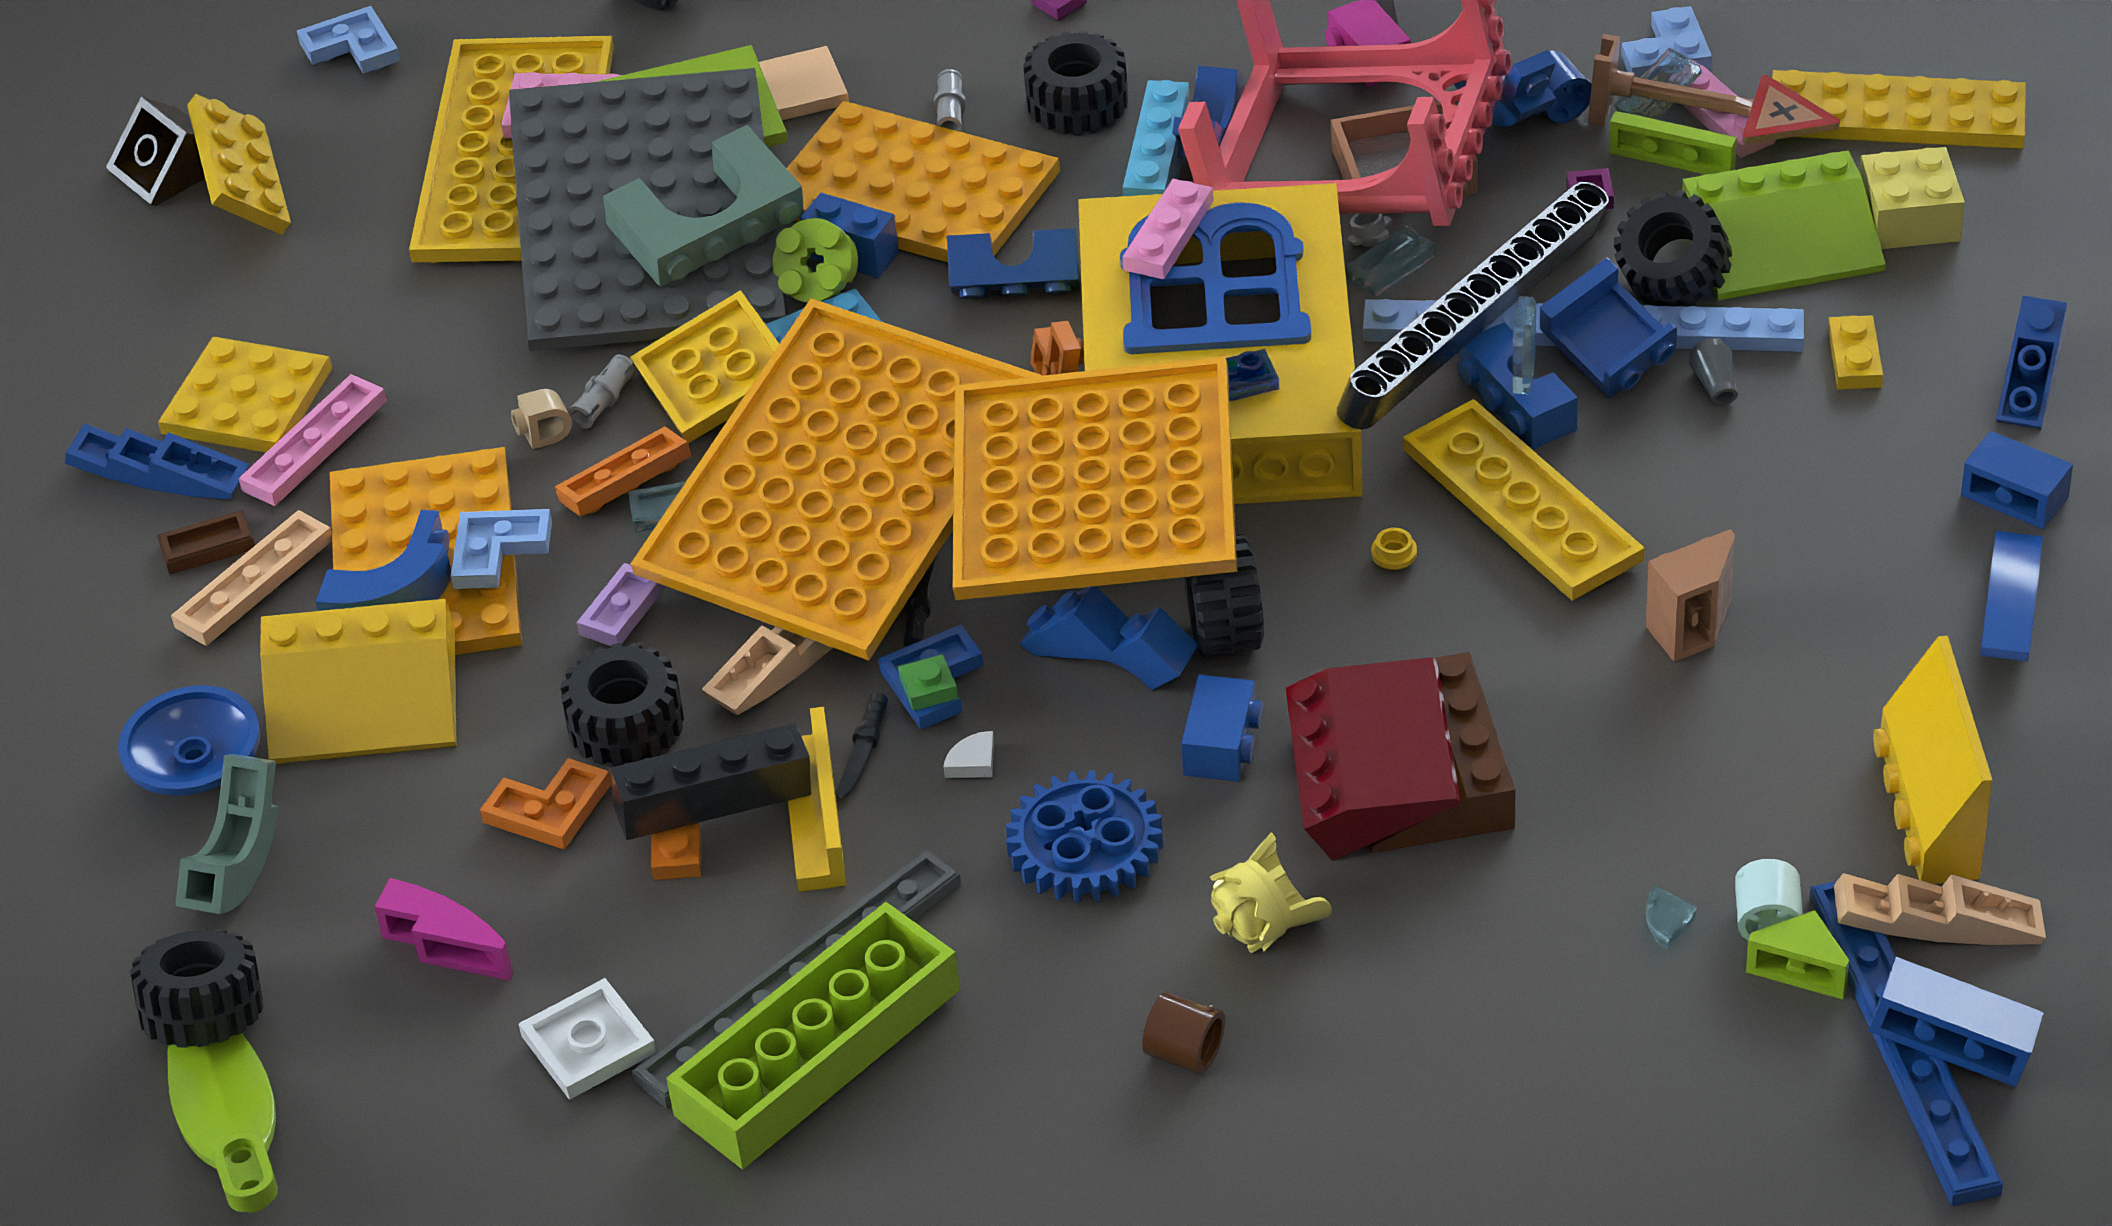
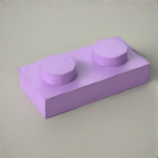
(619, 607)

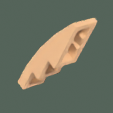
(762, 668)
(1948, 913)

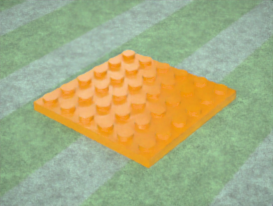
(1093, 479)

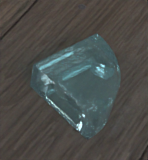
(1667, 916)

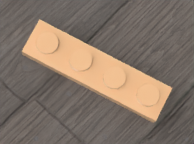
(252, 577)

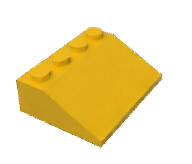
(359, 681)
(1936, 769)

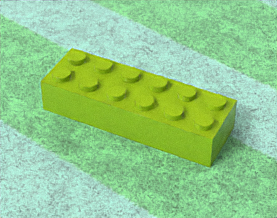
(813, 1034)

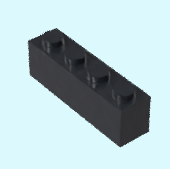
(711, 781)

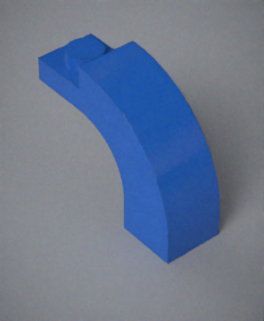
(1524, 90)
(1221, 91)
(414, 576)

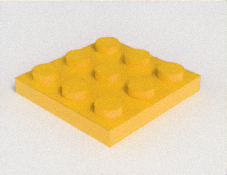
(707, 365)
(245, 394)

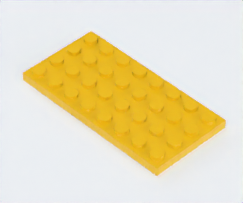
(470, 173)

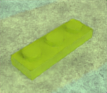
(1671, 144)

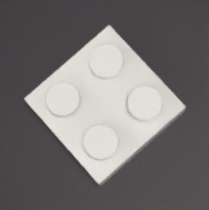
(587, 1038)

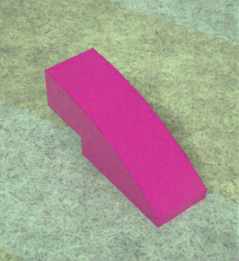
(441, 930)

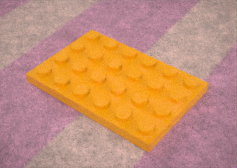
(924, 175)
(377, 513)

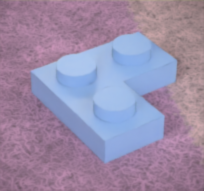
(1673, 29)
(353, 32)
(488, 536)

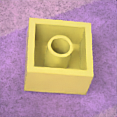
(1913, 197)

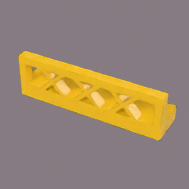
(815, 817)

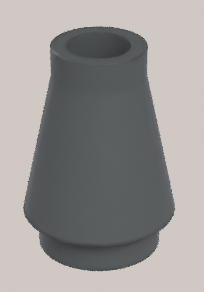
(1714, 367)

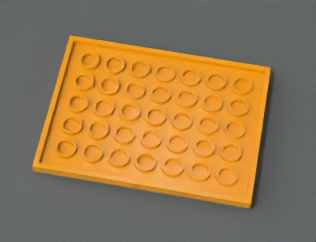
(825, 482)

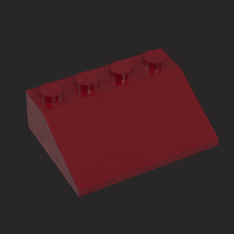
(1370, 751)

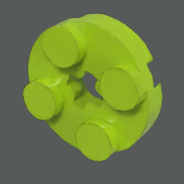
(797, 245)

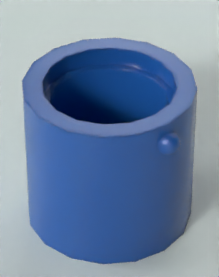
(1569, 88)

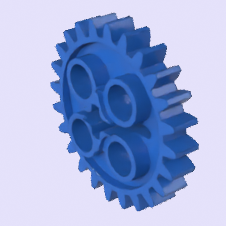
(1084, 836)

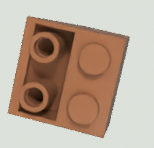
(1690, 595)

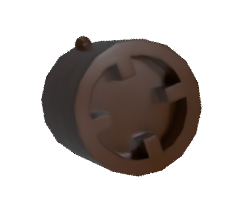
(1183, 1032)

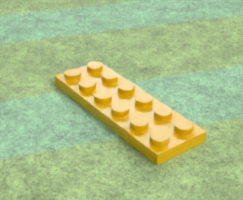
(1915, 108)
(1523, 499)

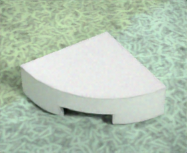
(971, 757)

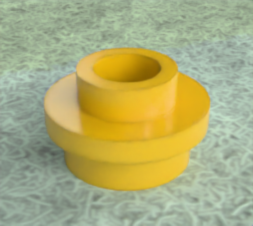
(1394, 549)

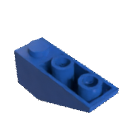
(2032, 362)

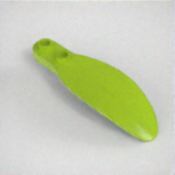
(227, 1116)

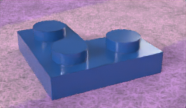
(960, 655)

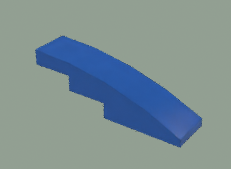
(163, 466)
(2011, 596)

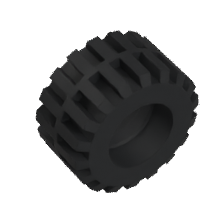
(1076, 82)
(1655, 226)
(1227, 607)
(622, 704)
(197, 988)

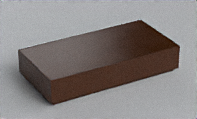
(206, 541)

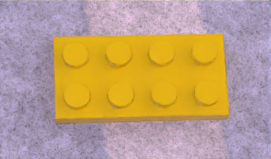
(238, 163)

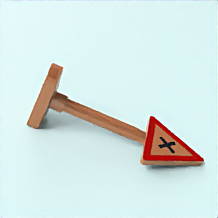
(1771, 115)

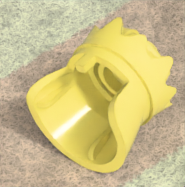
(1259, 900)

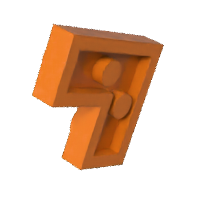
(1056, 350)
(552, 813)

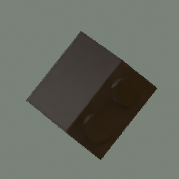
(157, 152)

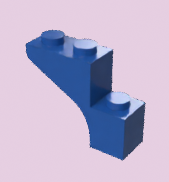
(1096, 629)

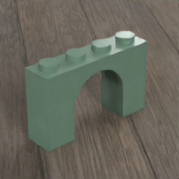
(677, 244)

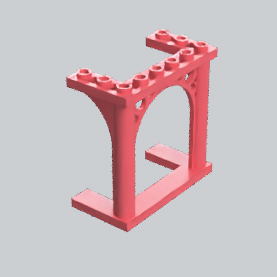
(1440, 145)

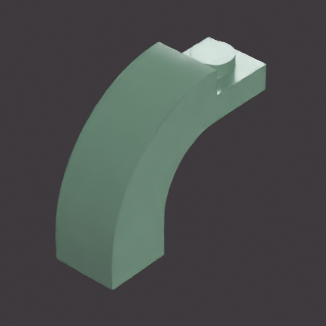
(240, 841)

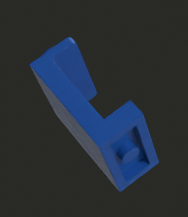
(1606, 330)

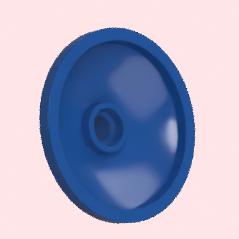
(182, 737)

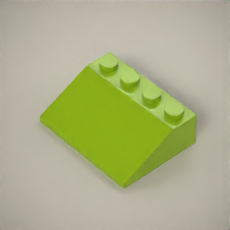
(1792, 223)

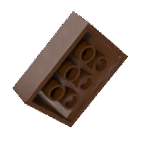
(1479, 763)

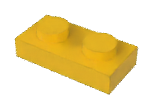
(1855, 352)

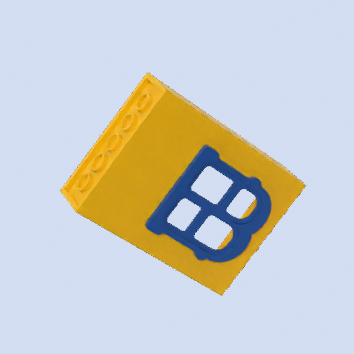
(1281, 440)

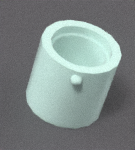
(1766, 894)

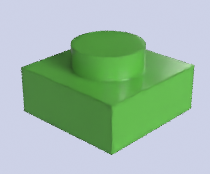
(928, 682)

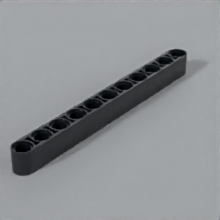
(1471, 306)

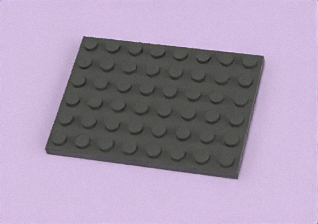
(595, 138)

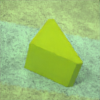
(1799, 955)

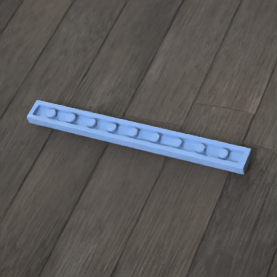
(1737, 327)

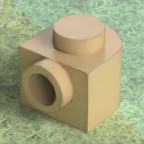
(541, 418)

